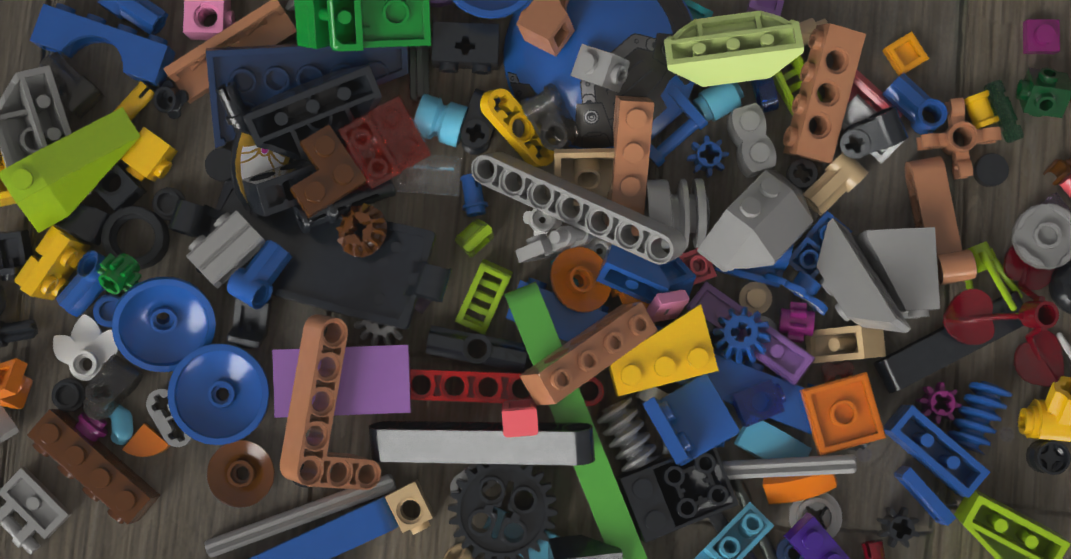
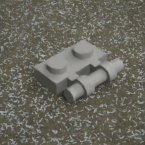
(544, 247)
(35, 505)

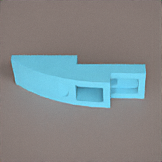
(738, 535)

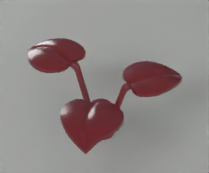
(971, 317)

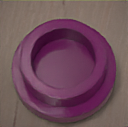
(91, 428)

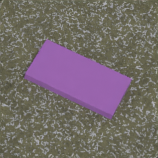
(370, 380)

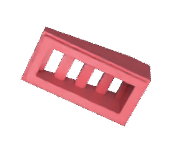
(519, 418)

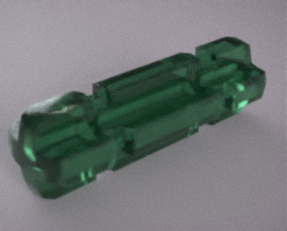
(1003, 108)

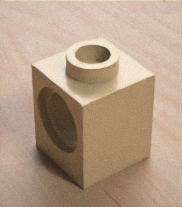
(414, 492)

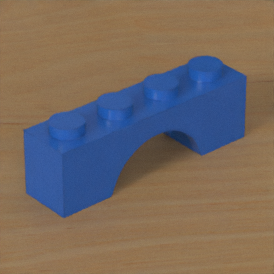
(65, 32)

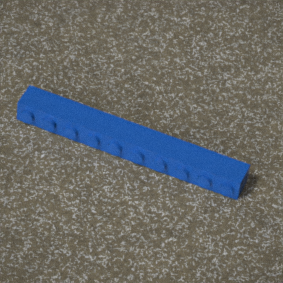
(727, 380)

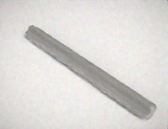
(296, 517)

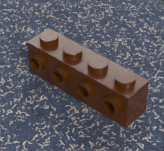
(93, 466)

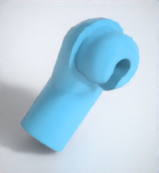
(121, 425)

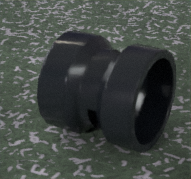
(1055, 458)

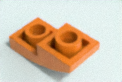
(797, 488)

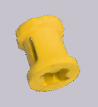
(980, 110)

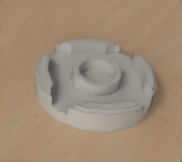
(1043, 236)

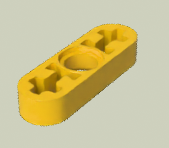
(504, 123)

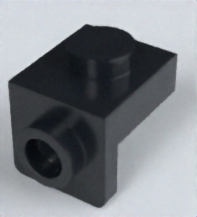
(14, 253)
(249, 325)

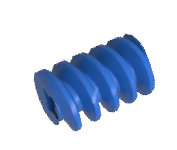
(978, 415)

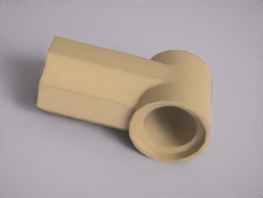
(839, 178)

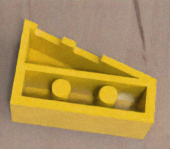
(667, 356)

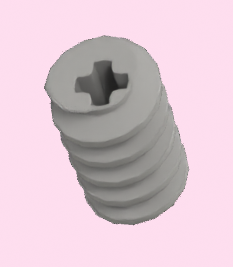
(627, 435)

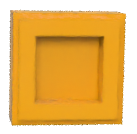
(905, 54)

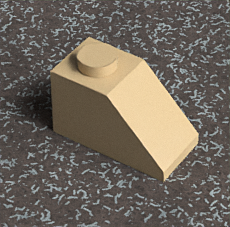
(845, 344)

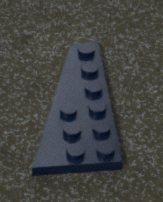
(273, 69)

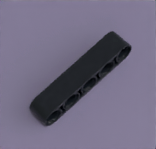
(938, 350)

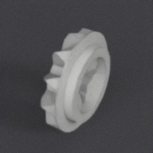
(830, 517)

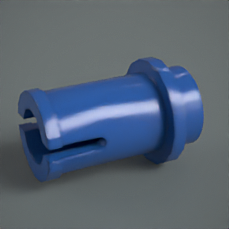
(473, 196)

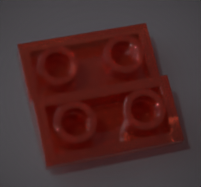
(385, 141)

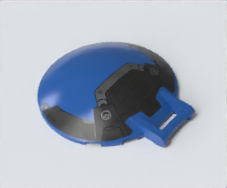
(628, 30)

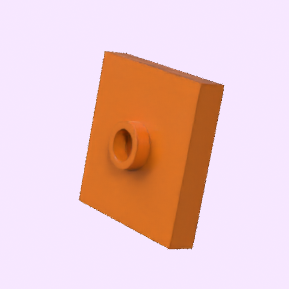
(842, 413)

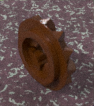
(373, 234)

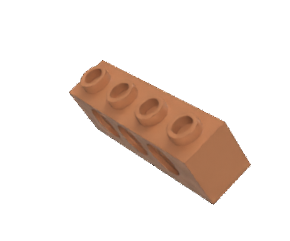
(845, 47)
(588, 353)

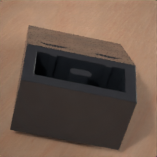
(672, 496)

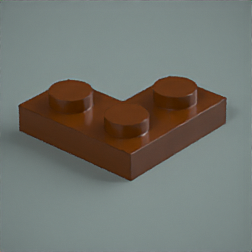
(334, 176)

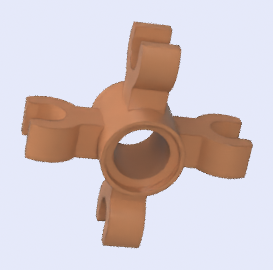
(961, 164)

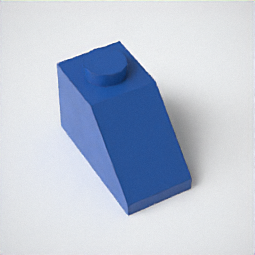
(632, 274)

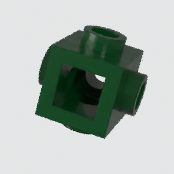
(1044, 92)

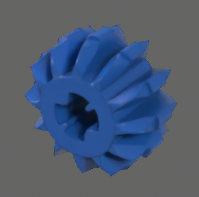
(733, 327)

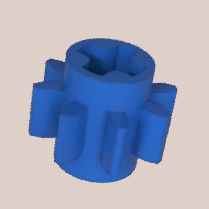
(713, 149)

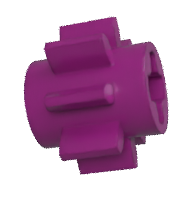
(796, 321)
(948, 403)

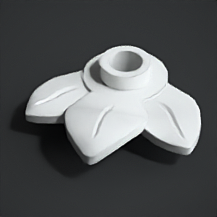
(84, 343)

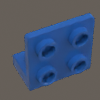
(692, 419)

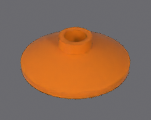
(584, 266)

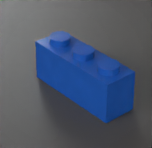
(935, 450)

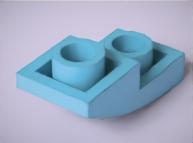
(770, 442)

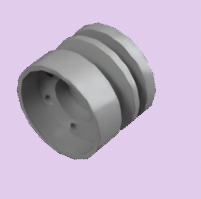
(681, 210)

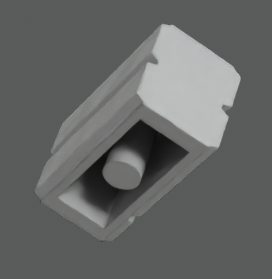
(225, 248)

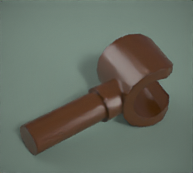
(1060, 168)

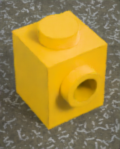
(149, 157)

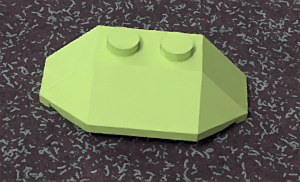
(733, 48)

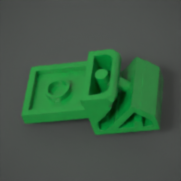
(362, 23)

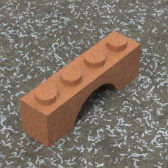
(546, 25)
(631, 153)

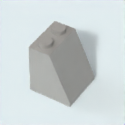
(906, 267)

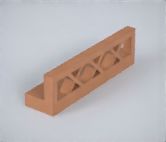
(261, 27)

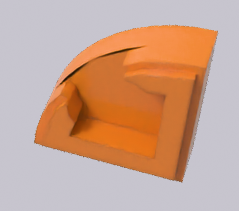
(146, 442)

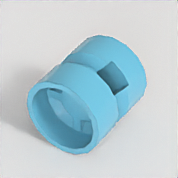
(440, 120)

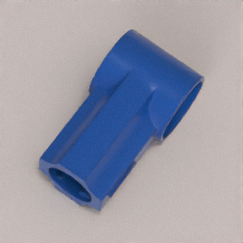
(139, 12)
(912, 101)
(255, 281)
(84, 286)

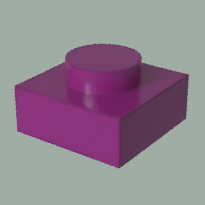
(1041, 36)

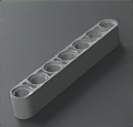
(591, 207)

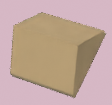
(586, 168)

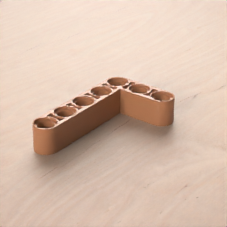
(320, 414)

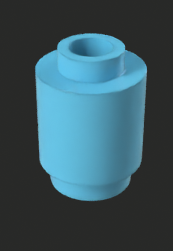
(718, 100)

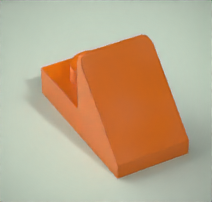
(14, 384)

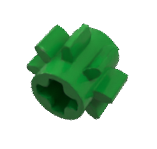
(119, 273)

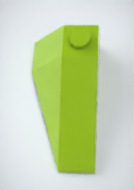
(61, 175)

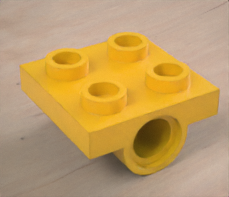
(50, 274)

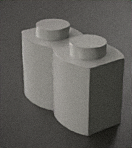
(748, 133)

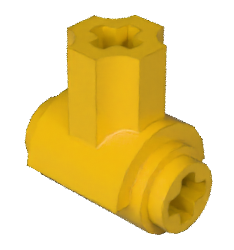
(1049, 417)

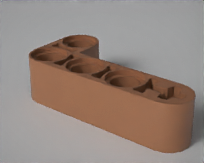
(934, 207)

